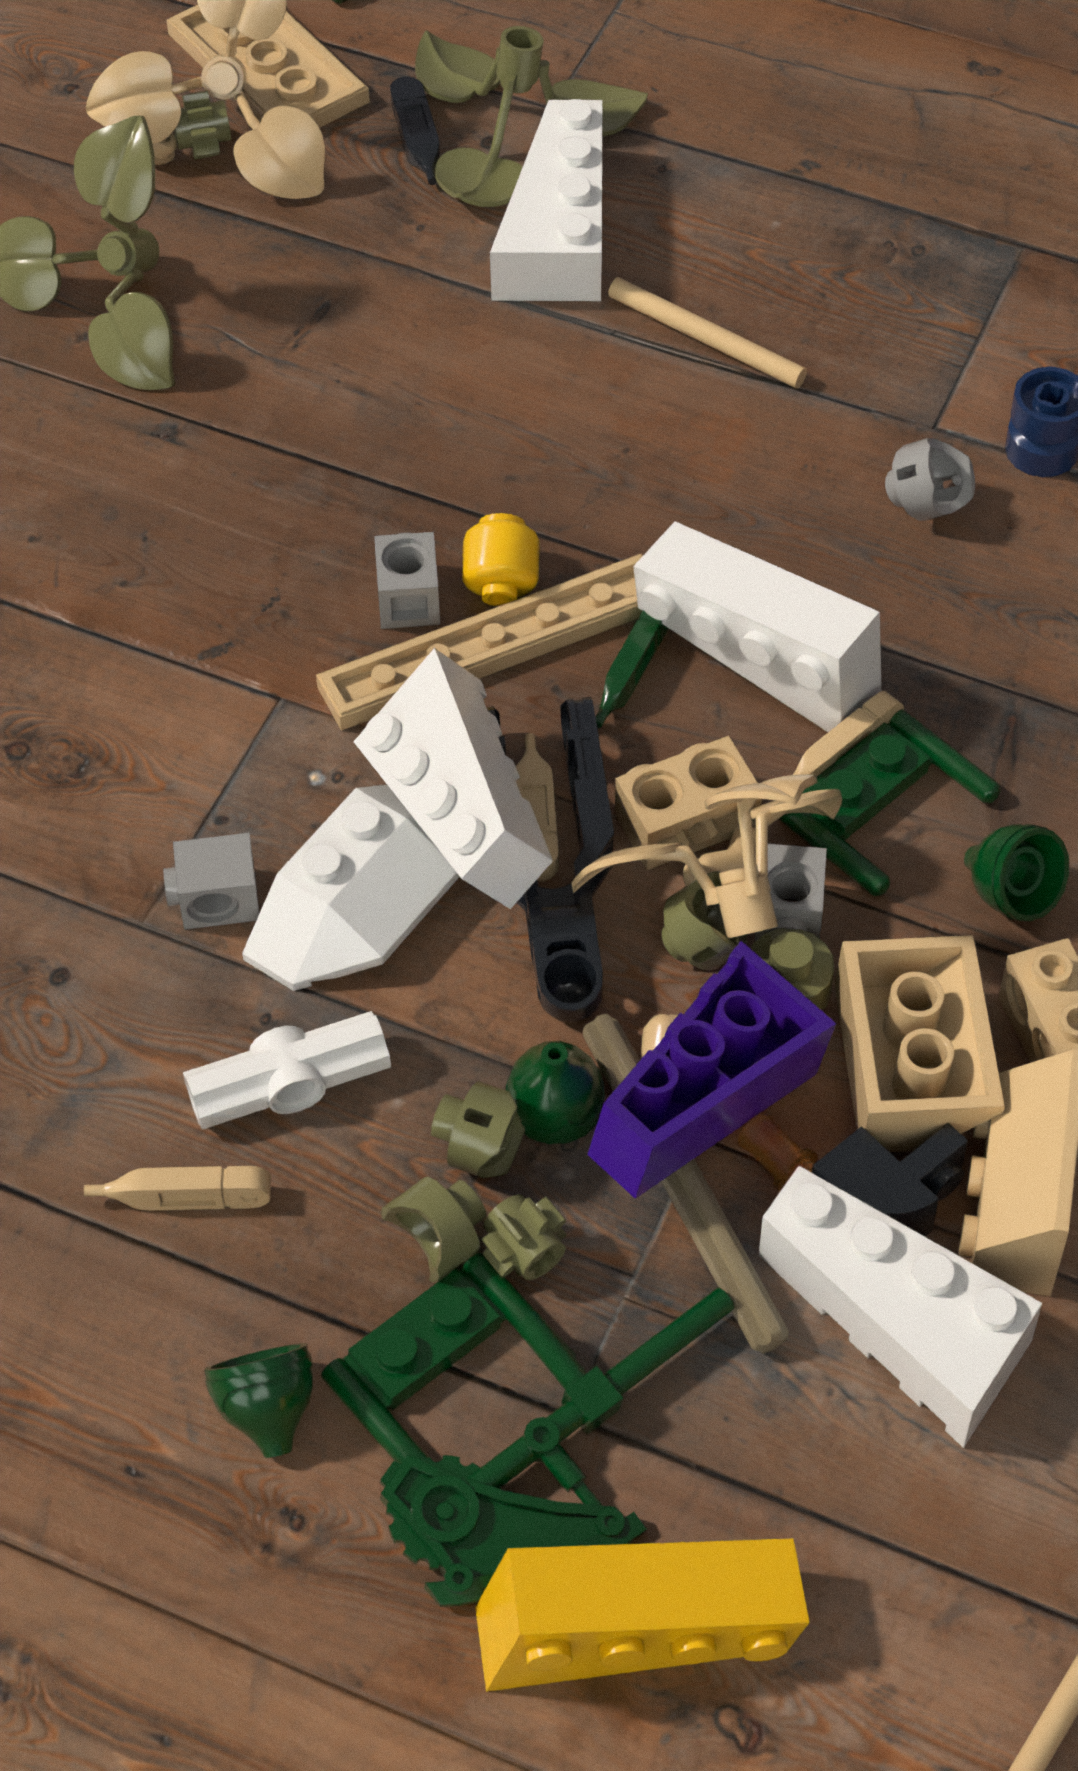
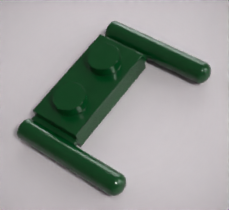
(871, 779)
(420, 1346)

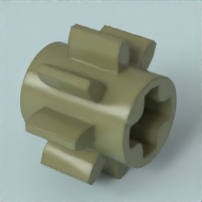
(202, 125)
(524, 1237)

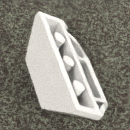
(349, 893)

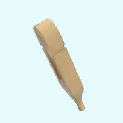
(848, 733)
(537, 788)
(189, 1188)

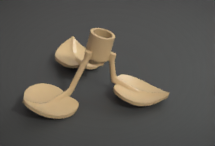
(281, 152)
(744, 891)

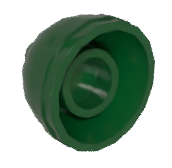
(1020, 870)
(556, 1092)
(264, 1394)

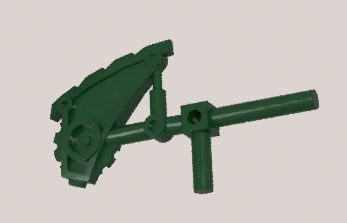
(463, 1519)

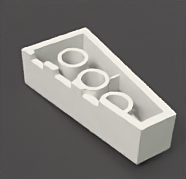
(554, 218)
(764, 623)
(452, 776)
(901, 1297)

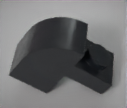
(902, 1189)

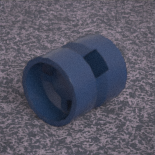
(1044, 422)

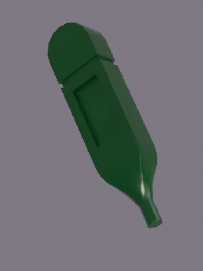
(630, 664)

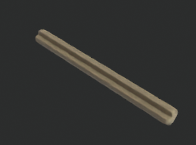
(699, 1209)

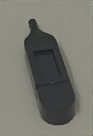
(415, 125)

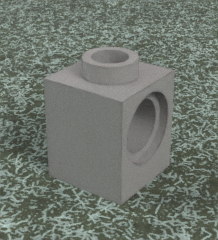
(407, 580)
(799, 876)
(213, 881)

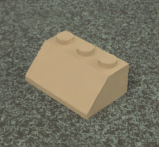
(916, 1038)
(1026, 1176)

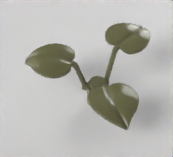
(459, 72)
(118, 173)

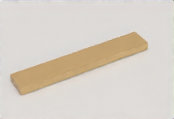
(488, 639)

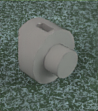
(919, 479)

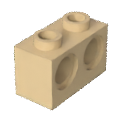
(679, 790)
(1042, 998)

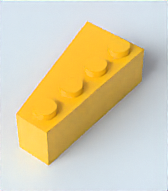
(637, 1608)

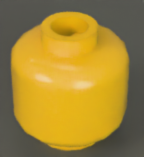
(500, 558)

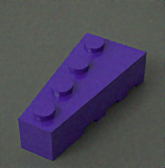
(711, 1073)

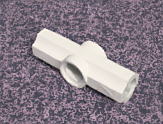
(287, 1069)

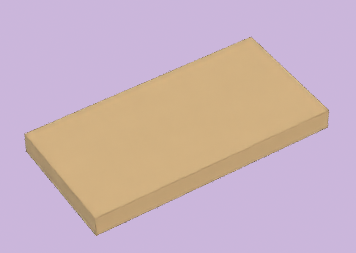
(280, 70)

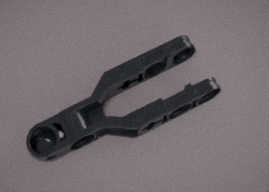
(558, 920)

